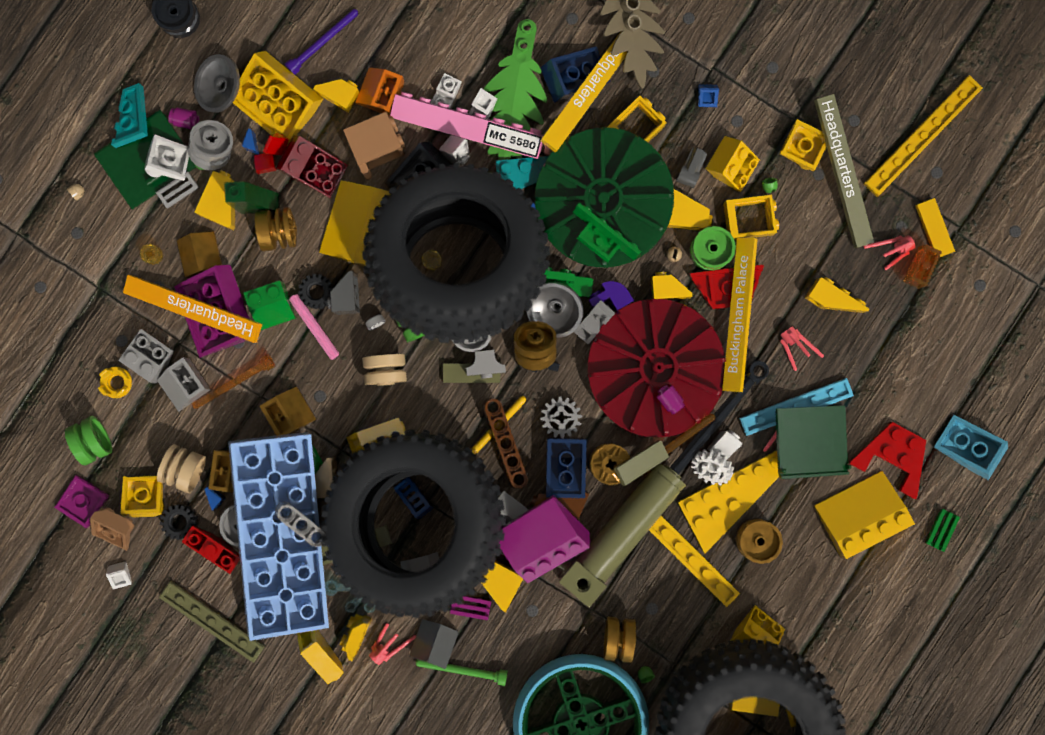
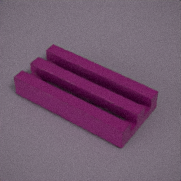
(472, 607)

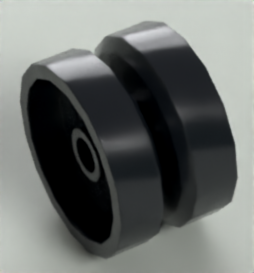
(176, 17)

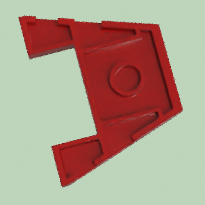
(899, 449)

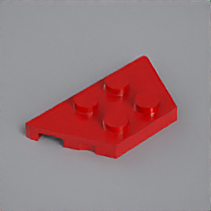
(717, 285)

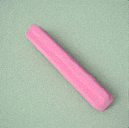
(314, 327)

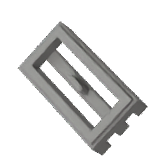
(180, 197)

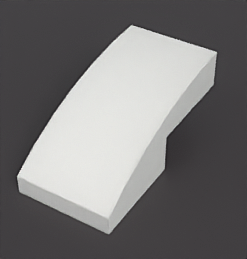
(483, 103)

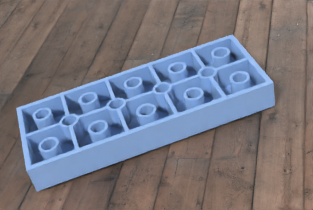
(278, 567)

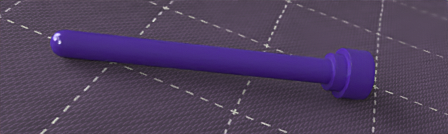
(295, 64)

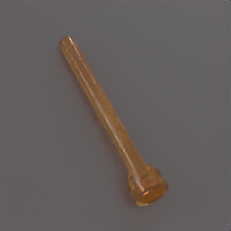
(265, 363)
(688, 434)

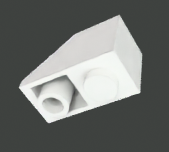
(726, 443)

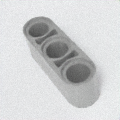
(291, 520)

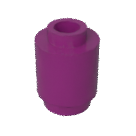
(183, 118)
(670, 399)

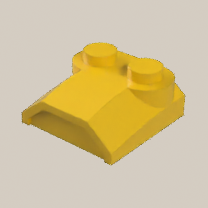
(804, 145)
(141, 497)
(353, 640)

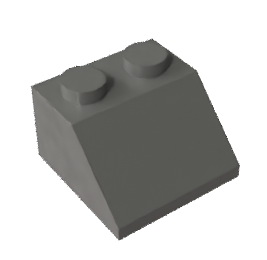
(345, 295)

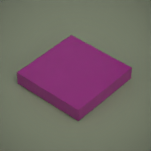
(81, 501)

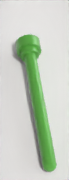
(498, 676)

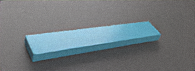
(816, 398)

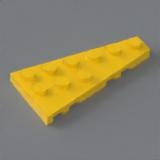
(720, 506)

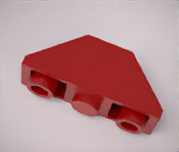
(212, 548)

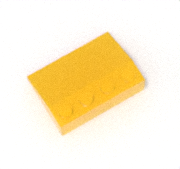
(275, 96)
(349, 221)
(863, 515)

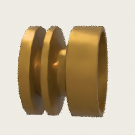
(271, 229)
(600, 458)

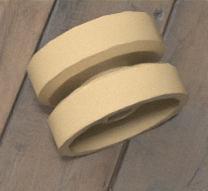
(385, 370)

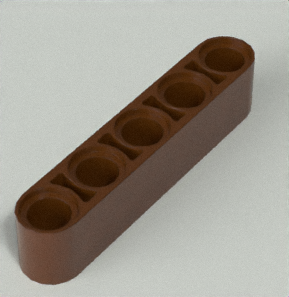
(511, 449)

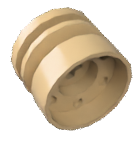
(180, 467)

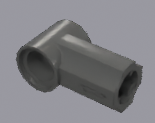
(690, 171)

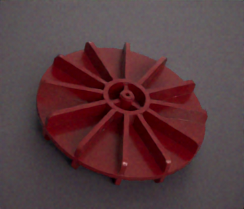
(652, 347)

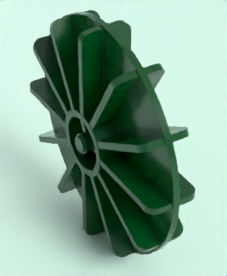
(615, 178)

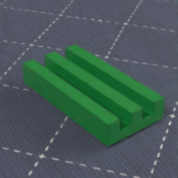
(950, 530)

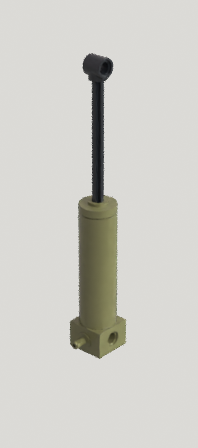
(642, 509)

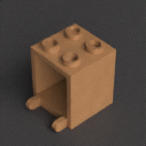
(375, 142)

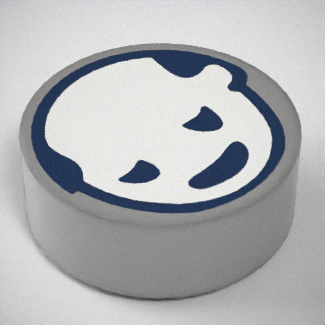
(375, 322)

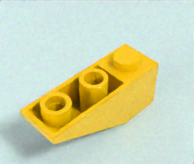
(828, 296)

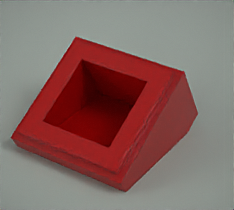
(276, 144)
(264, 163)

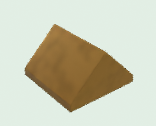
(198, 252)

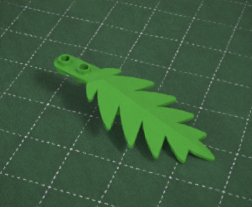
(517, 82)

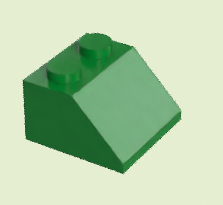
(270, 304)

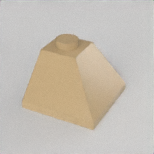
(325, 475)

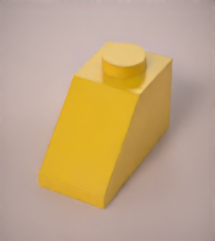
(339, 93)
(668, 287)

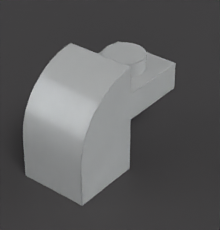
(592, 323)

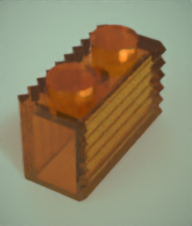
(922, 266)

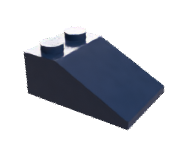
(568, 72)
(566, 468)

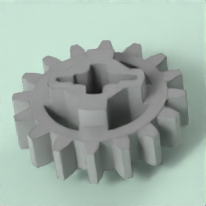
(561, 426)

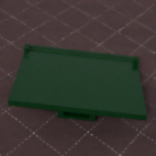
(127, 162)
(811, 442)

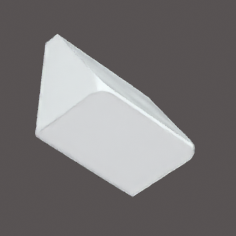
(118, 575)

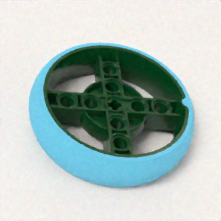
(562, 668)

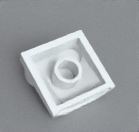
(166, 158)

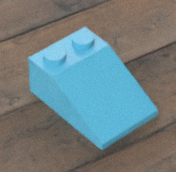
(972, 447)

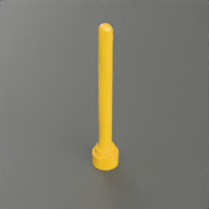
(498, 425)

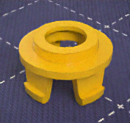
(105, 382)

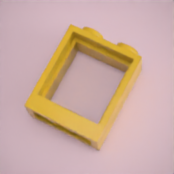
(646, 106)
(731, 221)

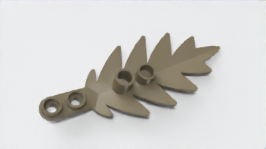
(633, 38)

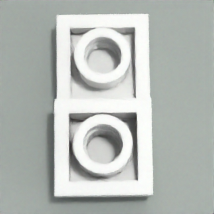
(446, 90)

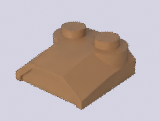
(112, 527)

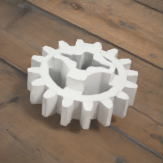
(711, 467)

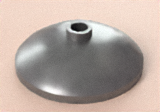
(216, 83)
(563, 319)

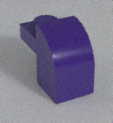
(615, 293)

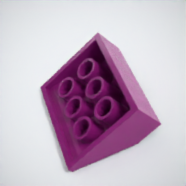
(220, 289)
(543, 539)

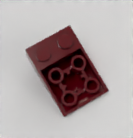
(311, 166)

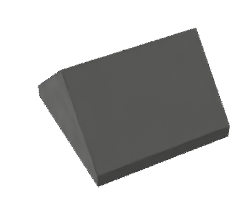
(434, 643)

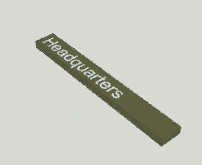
(844, 171)

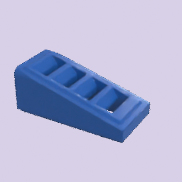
(423, 511)

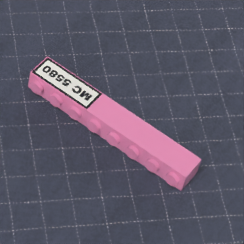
(466, 125)

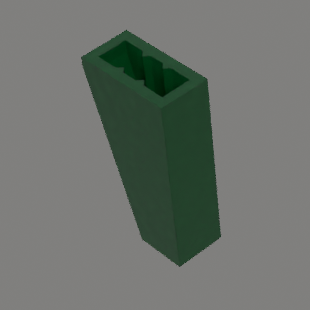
(250, 198)

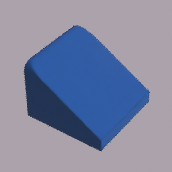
(708, 95)
(250, 142)
(214, 497)

